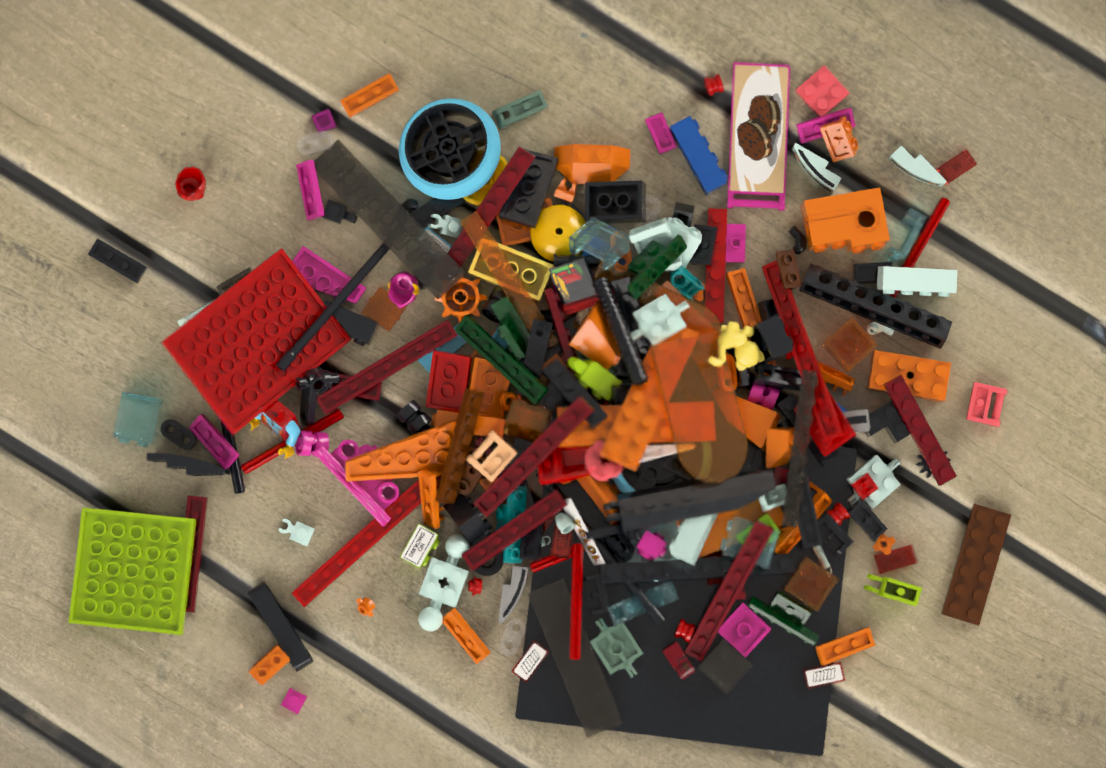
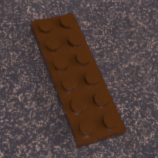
(976, 564)

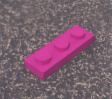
(810, 129)
(310, 190)
(214, 441)

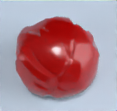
(190, 184)

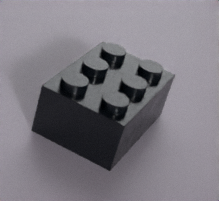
(616, 201)

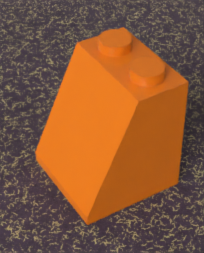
(596, 339)

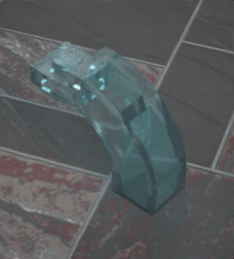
(632, 607)

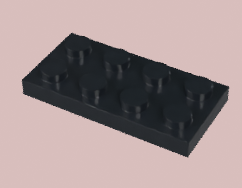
(530, 193)

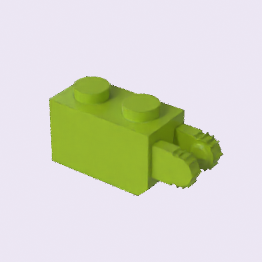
(593, 376)
(895, 590)

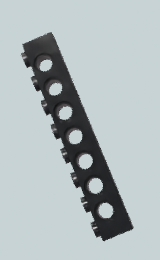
(881, 314)

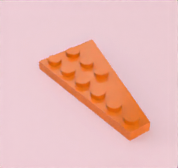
(404, 457)

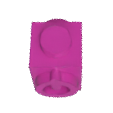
(651, 546)

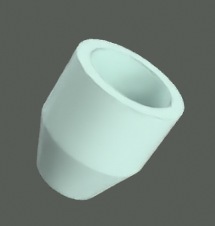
(564, 523)

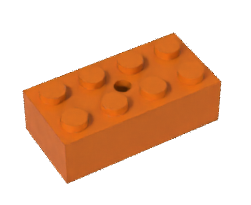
(928, 376)

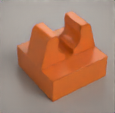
(564, 192)

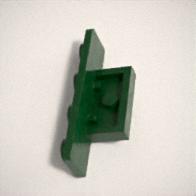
(652, 263)
(511, 327)
(786, 613)

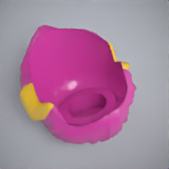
(403, 289)

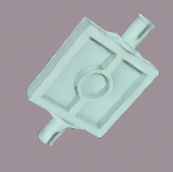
(659, 320)
(881, 475)

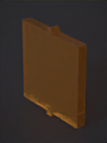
(383, 310)

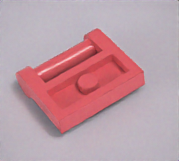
(980, 403)

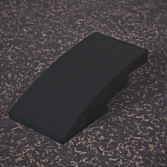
(193, 466)

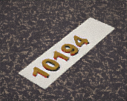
(580, 529)

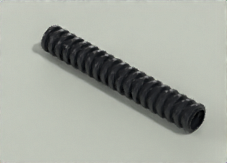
(620, 331)

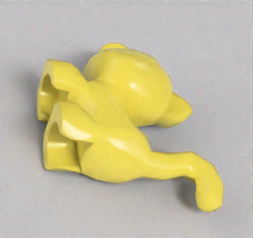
(746, 352)

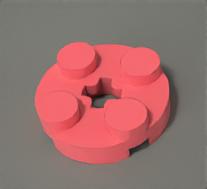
(594, 465)

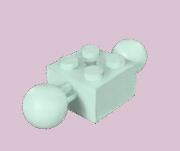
(431, 617)

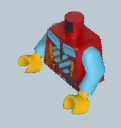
(282, 423)

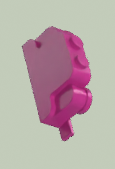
(372, 494)

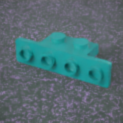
(506, 512)

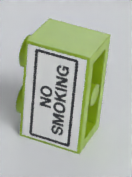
(419, 546)

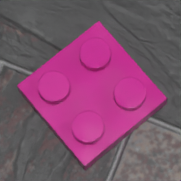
(744, 630)

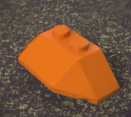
(592, 162)
(600, 493)

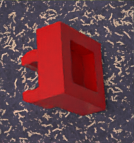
(864, 486)

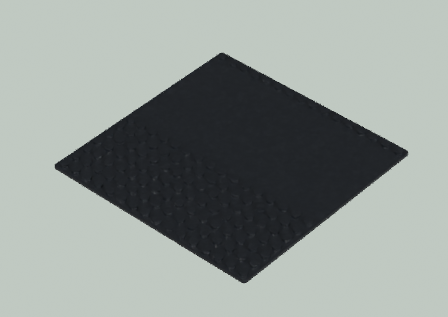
(764, 708)

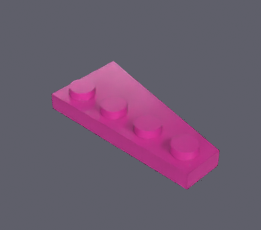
(324, 276)

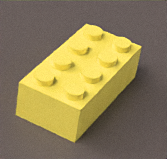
(530, 270)

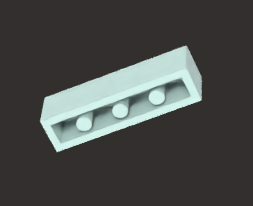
(917, 280)
(691, 538)

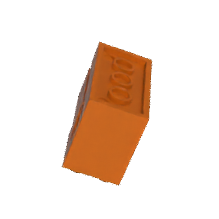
(846, 219)

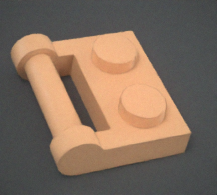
(496, 460)

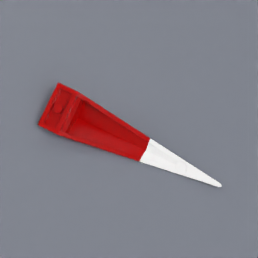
(569, 462)

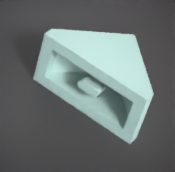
(774, 498)

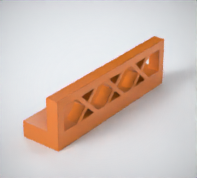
(790, 535)

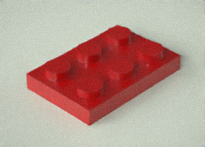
(447, 380)
(831, 445)

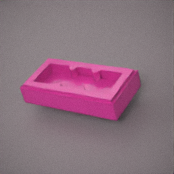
(660, 133)
(735, 243)

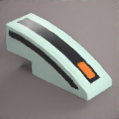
(815, 168)
(917, 168)

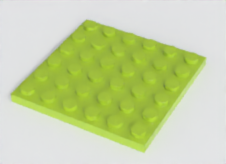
(132, 571)

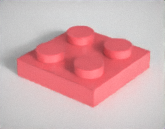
(822, 91)

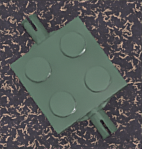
(616, 647)

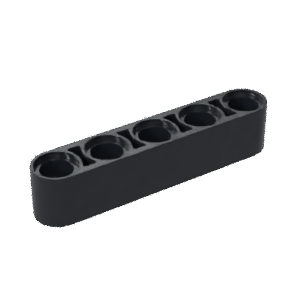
(280, 626)

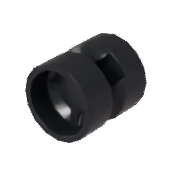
(496, 294)
(413, 417)

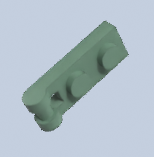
(520, 109)

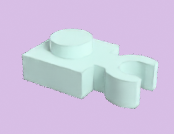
(448, 225)
(300, 532)

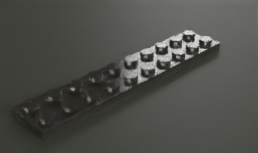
(388, 219)

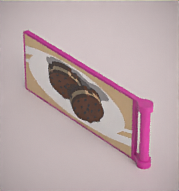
(758, 134)

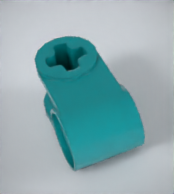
(688, 284)

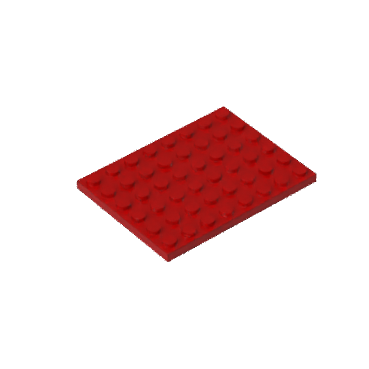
(244, 332)

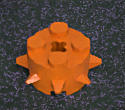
(468, 306)

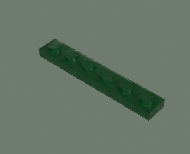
(501, 359)

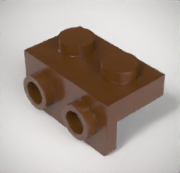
(788, 269)

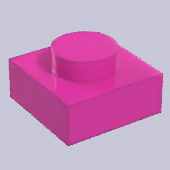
(294, 700)

